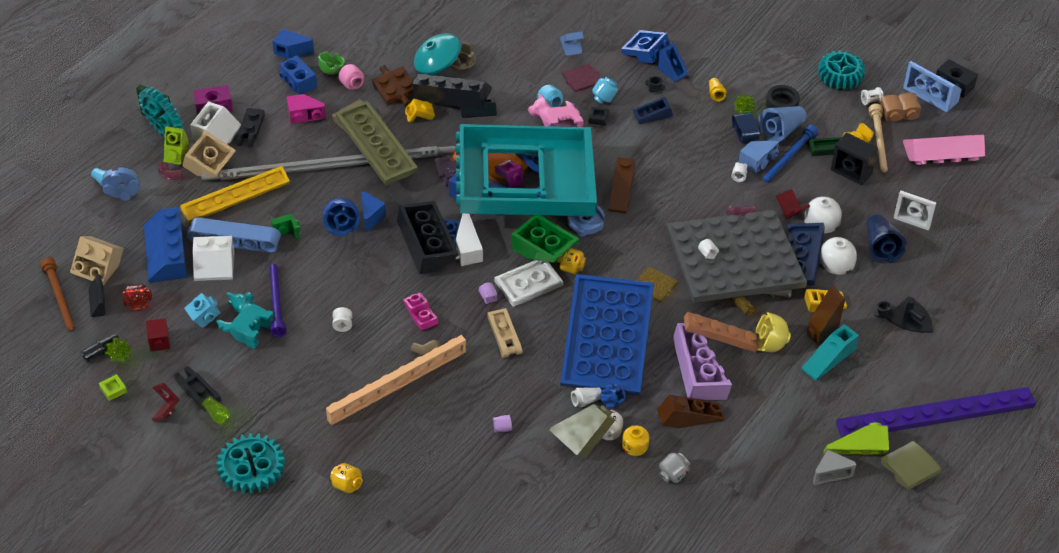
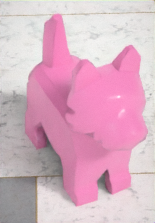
(556, 116)

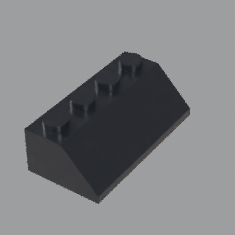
(451, 91)
(426, 236)

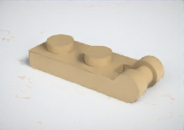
(504, 332)

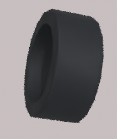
(782, 91)

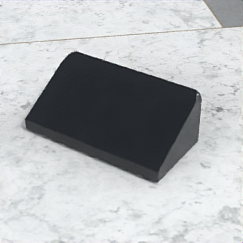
(488, 109)
(96, 297)

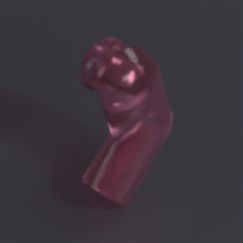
(167, 173)
(740, 211)

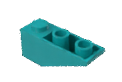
(831, 352)

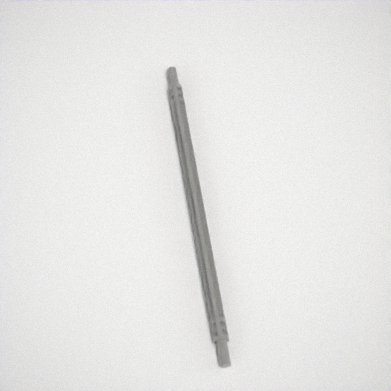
(244, 172)

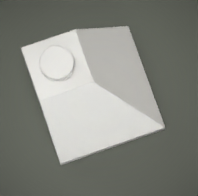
(914, 210)

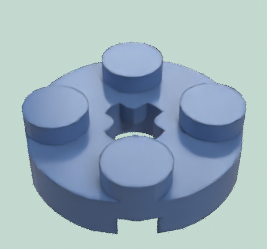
(123, 191)
(587, 227)

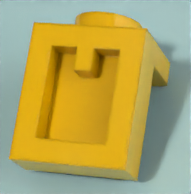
(863, 132)

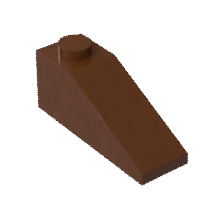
(622, 185)
(826, 317)

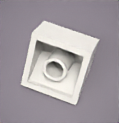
(213, 258)

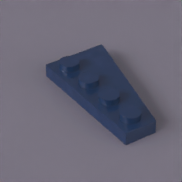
(806, 243)

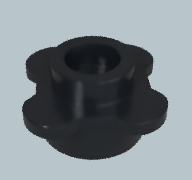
(655, 84)
(884, 309)

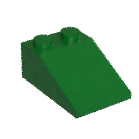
(542, 240)

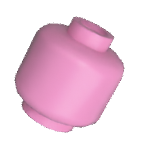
(351, 77)

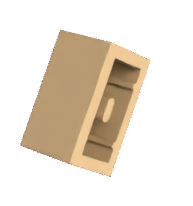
(96, 257)

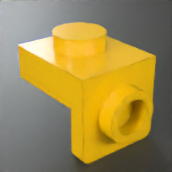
(421, 109)

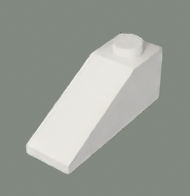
(468, 243)

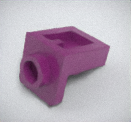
(511, 172)

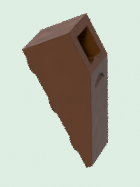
(685, 412)

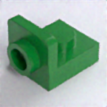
(287, 224)

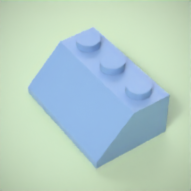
(931, 87)

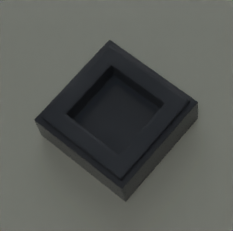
(598, 116)

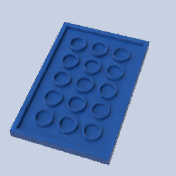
(607, 333)

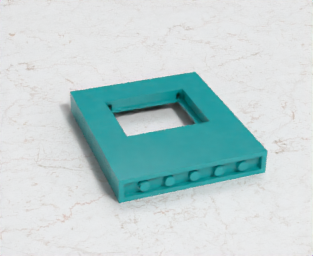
(564, 170)

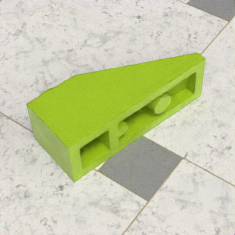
(865, 441)

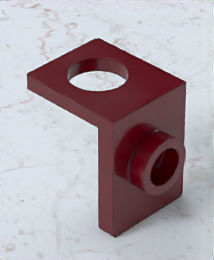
(790, 204)
(171, 400)

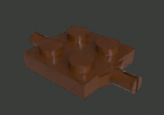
(394, 85)

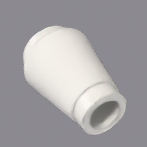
(585, 396)

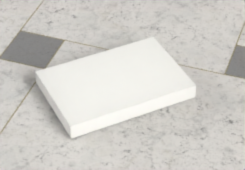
(528, 281)

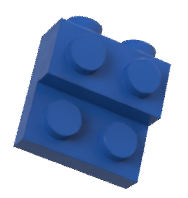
(646, 45)

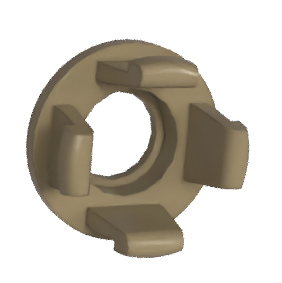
(467, 54)

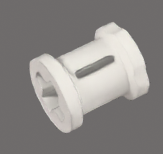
(866, 96)

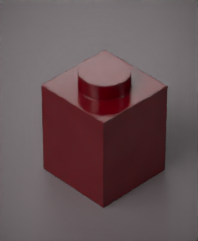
(158, 334)

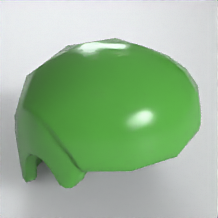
(330, 64)

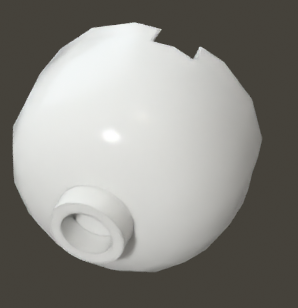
(824, 211)
(838, 256)

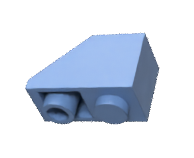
(758, 154)

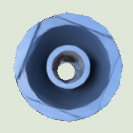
(780, 121)

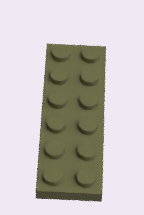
(376, 142)

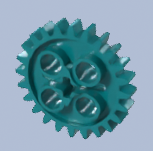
(155, 103)
(234, 463)

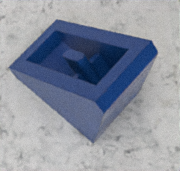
(671, 63)
(373, 210)

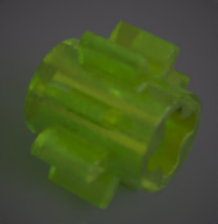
(744, 104)
(114, 353)

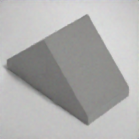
(833, 468)

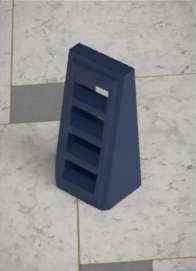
(662, 107)

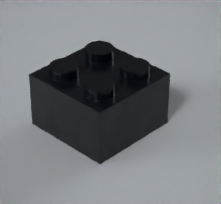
(854, 158)

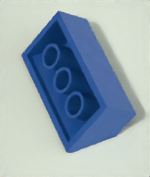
(165, 246)

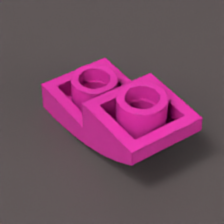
(420, 312)

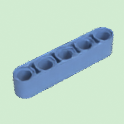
(243, 235)

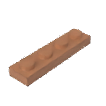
(721, 332)

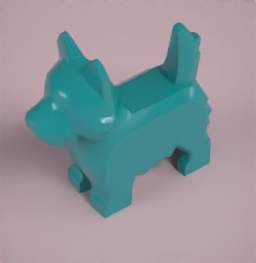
(248, 321)

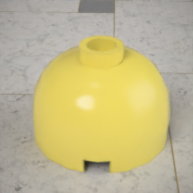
(772, 333)

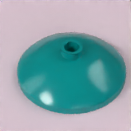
(437, 53)

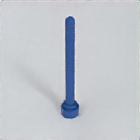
(809, 132)

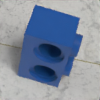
(297, 75)

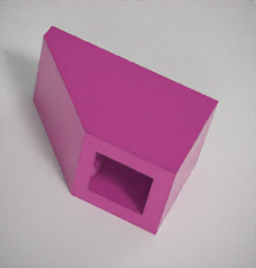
(305, 109)

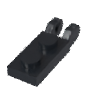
(250, 126)
(196, 387)

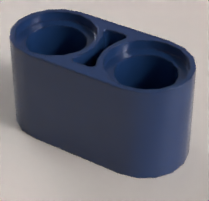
(745, 127)

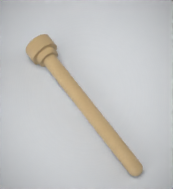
(876, 113)

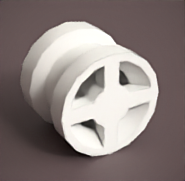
(342, 319)

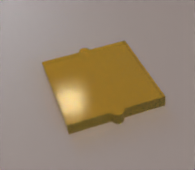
(662, 283)

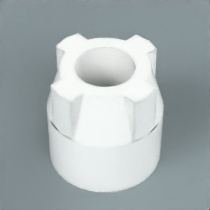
(739, 172)
(708, 249)

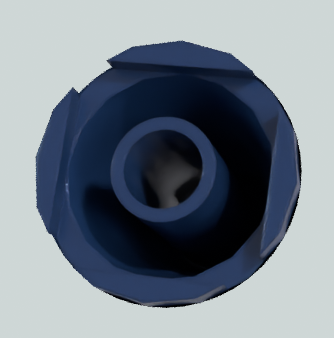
(884, 240)

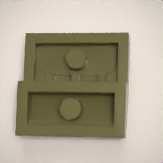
(910, 465)

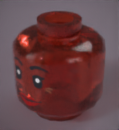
(136, 296)

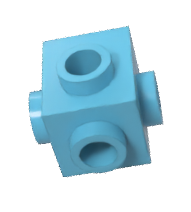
(202, 310)

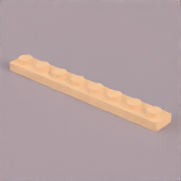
(397, 379)

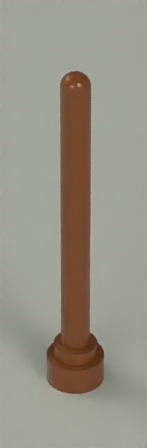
(49, 267)

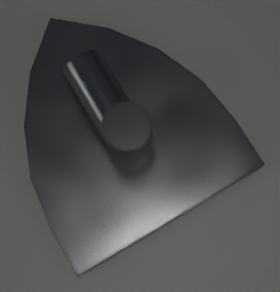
(912, 317)

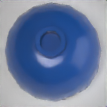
(341, 216)

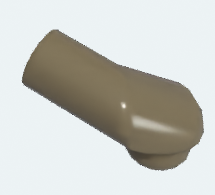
(426, 348)

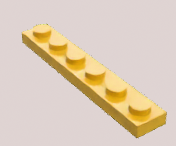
(235, 194)

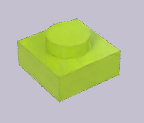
(112, 387)

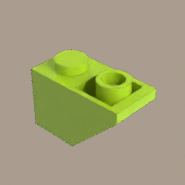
(175, 145)

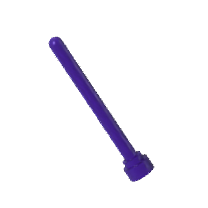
(278, 327)

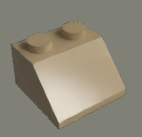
(207, 155)

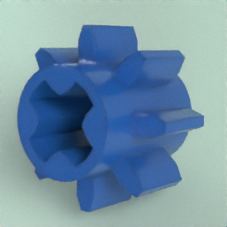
(612, 395)

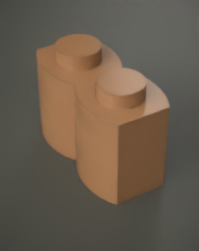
(900, 107)

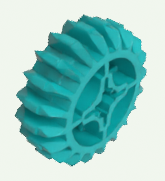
(841, 70)

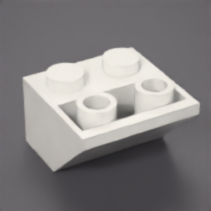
(216, 121)

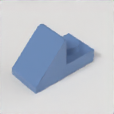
(571, 43)

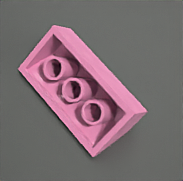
(945, 148)

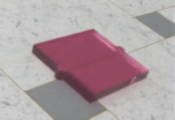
(581, 77)

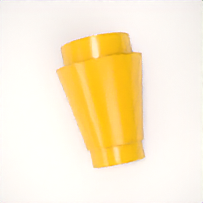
(717, 90)

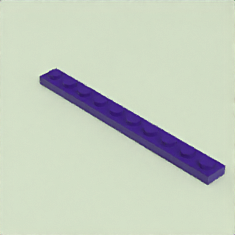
(941, 411)

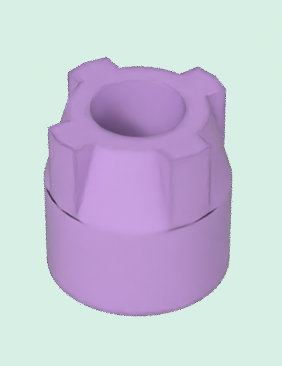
(488, 292)
(502, 423)

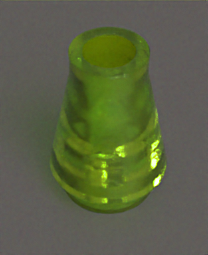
(216, 410)

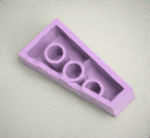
(698, 366)

